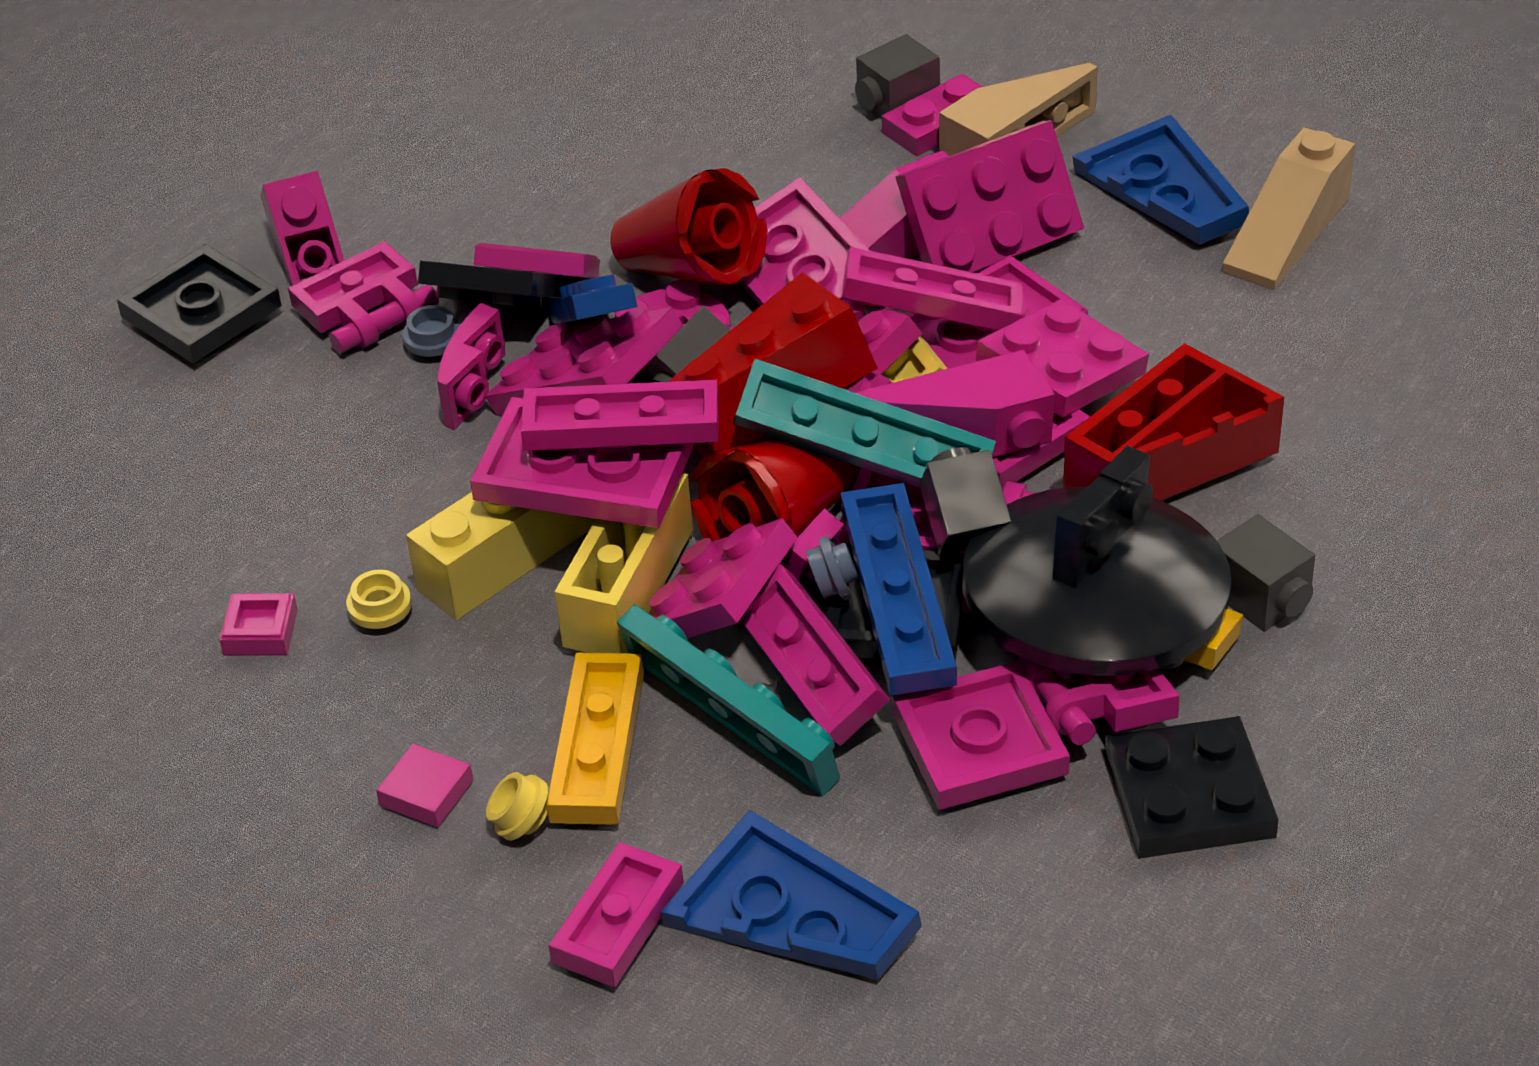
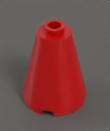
(695, 231)
(766, 484)

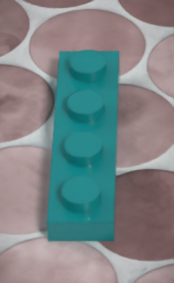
(846, 424)
(747, 711)

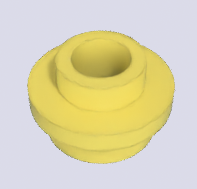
(378, 599)
(518, 805)

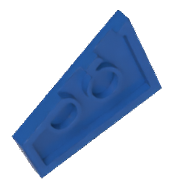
(1167, 179)
(791, 902)

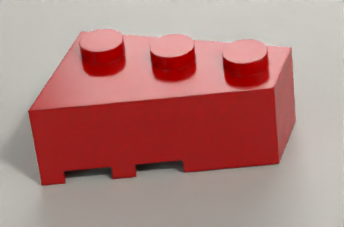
(796, 330)
(1188, 416)

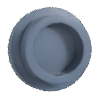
(429, 330)
(832, 568)

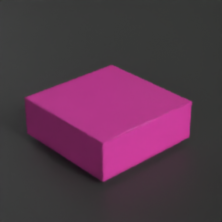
(258, 624)
(425, 785)

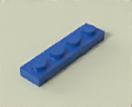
(591, 299)
(898, 590)

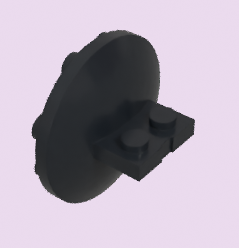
(1098, 577)

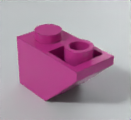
(301, 225)

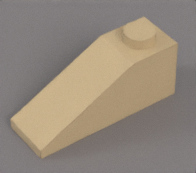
(1005, 107)
(1292, 208)

